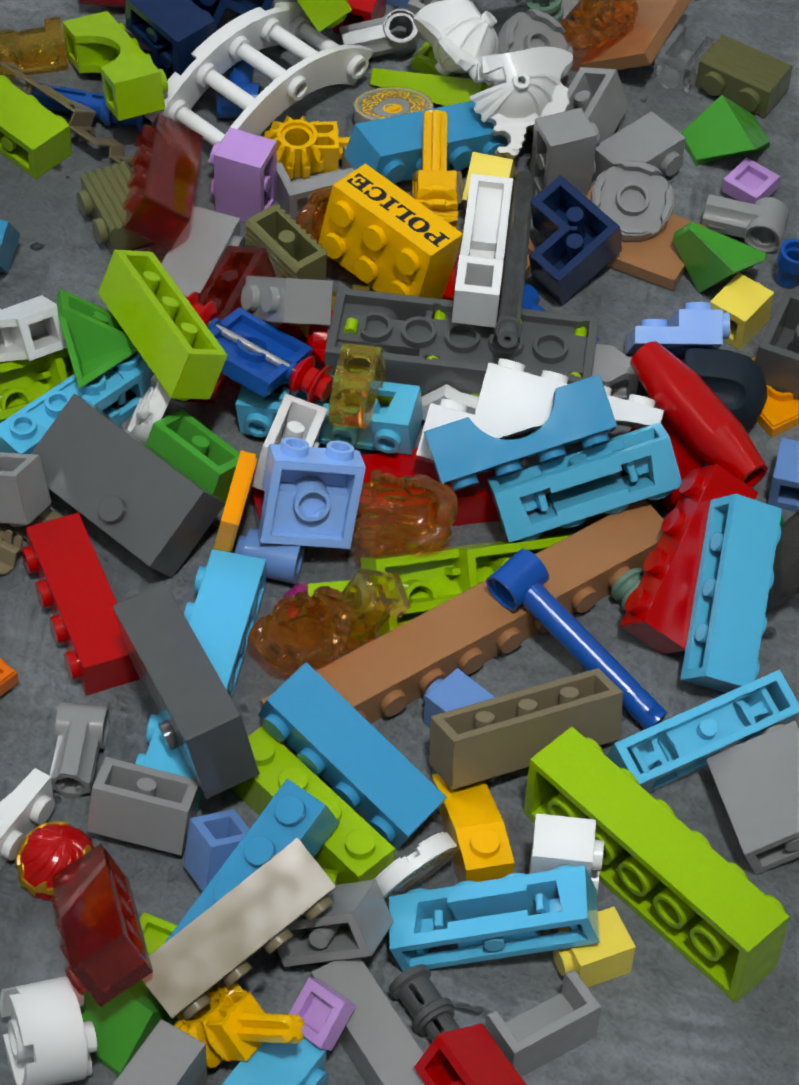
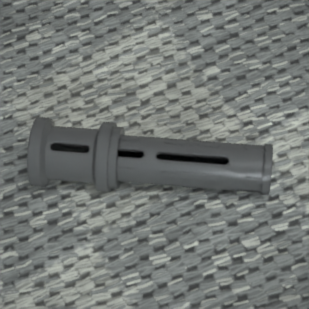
(434, 1013)

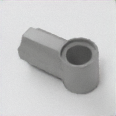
(377, 34)
(758, 223)
(78, 737)

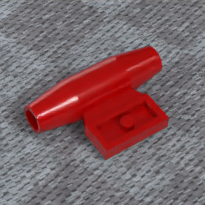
(695, 419)

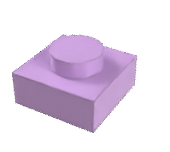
(750, 182)
(323, 1013)

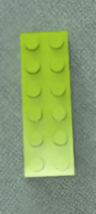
(661, 865)

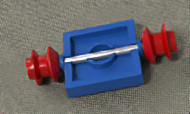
(264, 355)

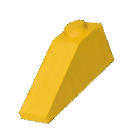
(477, 830)

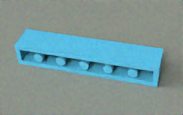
(221, 618)

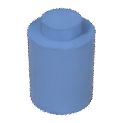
(282, 561)

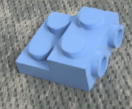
(688, 327)
(311, 494)

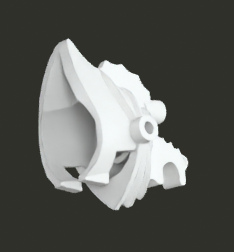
(458, 35)
(523, 90)

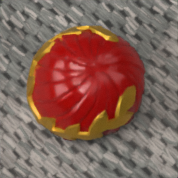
(46, 852)

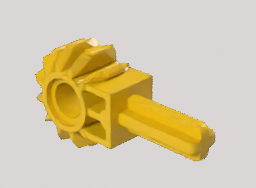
(307, 146)
(434, 184)
(237, 1025)

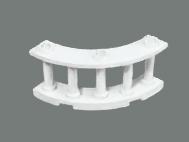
(242, 40)

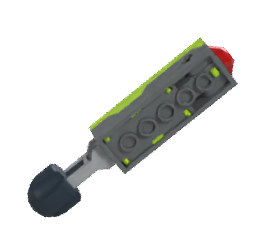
(431, 351)

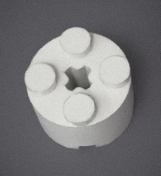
(47, 1033)

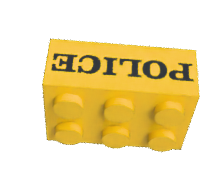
(388, 236)

